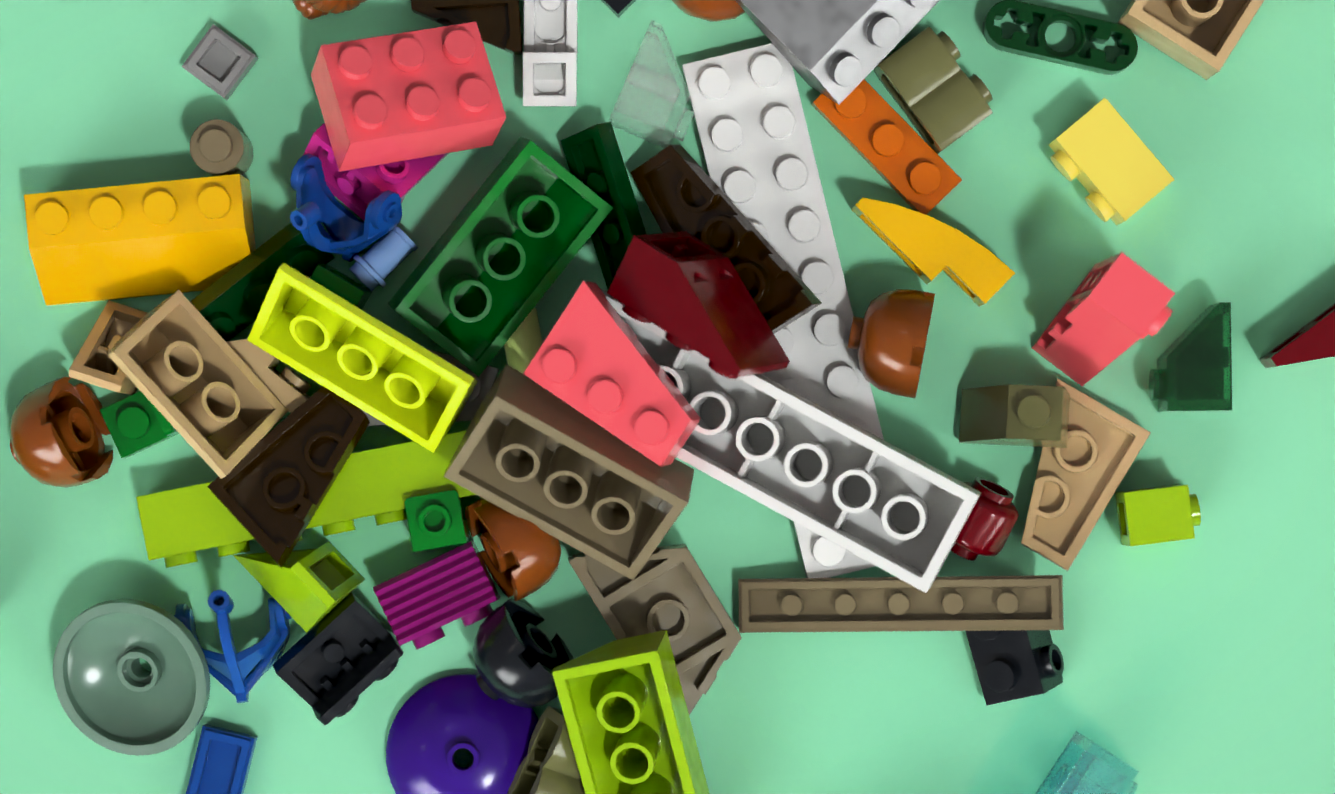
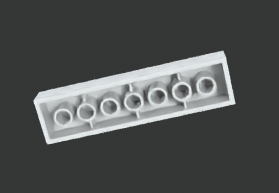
(815, 465)

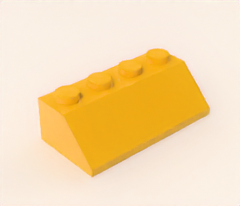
(138, 237)

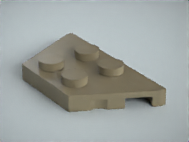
(671, 597)

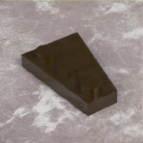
(291, 471)

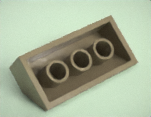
(568, 475)

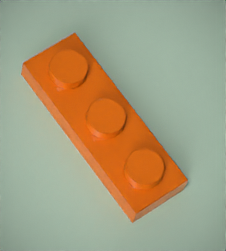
(890, 146)

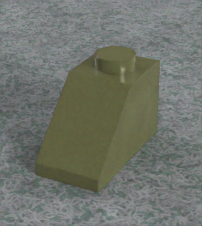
(1015, 415)

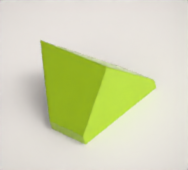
(308, 583)

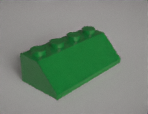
(500, 255)

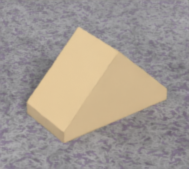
(92, 361)

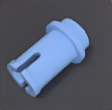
(382, 258)

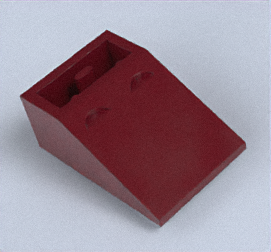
(697, 302)

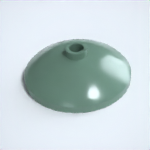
(110, 691)

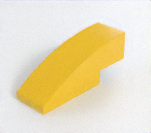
(934, 246)

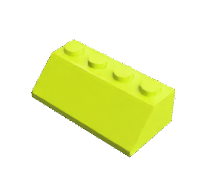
(360, 358)

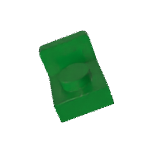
(136, 424)
(436, 520)

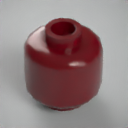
(988, 522)

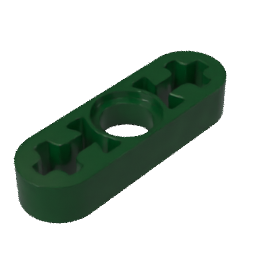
(1094, 58)

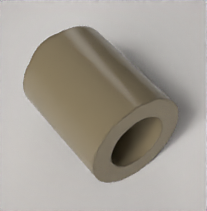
(221, 148)

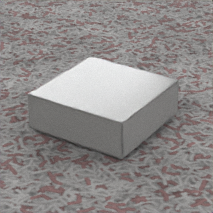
(220, 62)

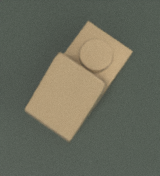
(286, 386)

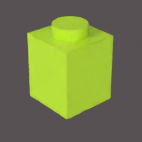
(1157, 514)

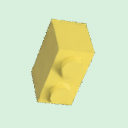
(1109, 163)

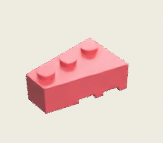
(1104, 318)
(612, 379)

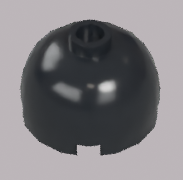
(517, 657)

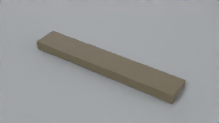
(894, 605)

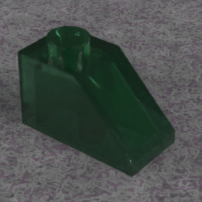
(1197, 366)

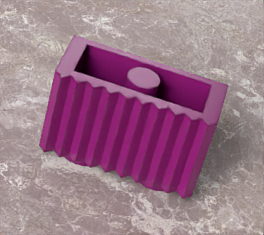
(437, 594)

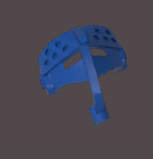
(318, 205)
(242, 669)

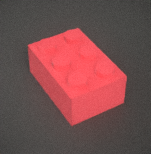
(407, 95)

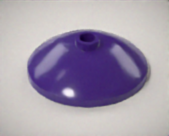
(450, 717)

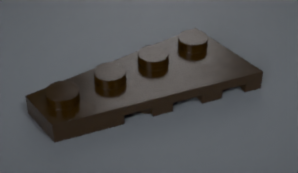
(690, 201)

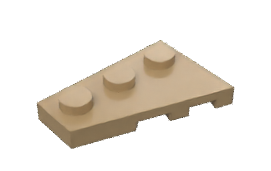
(1079, 480)

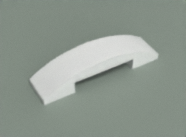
(550, 53)

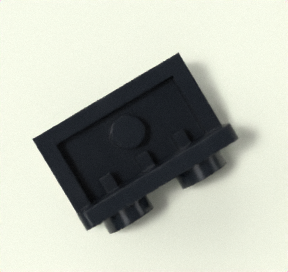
(339, 659)
(1015, 663)

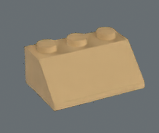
(198, 383)

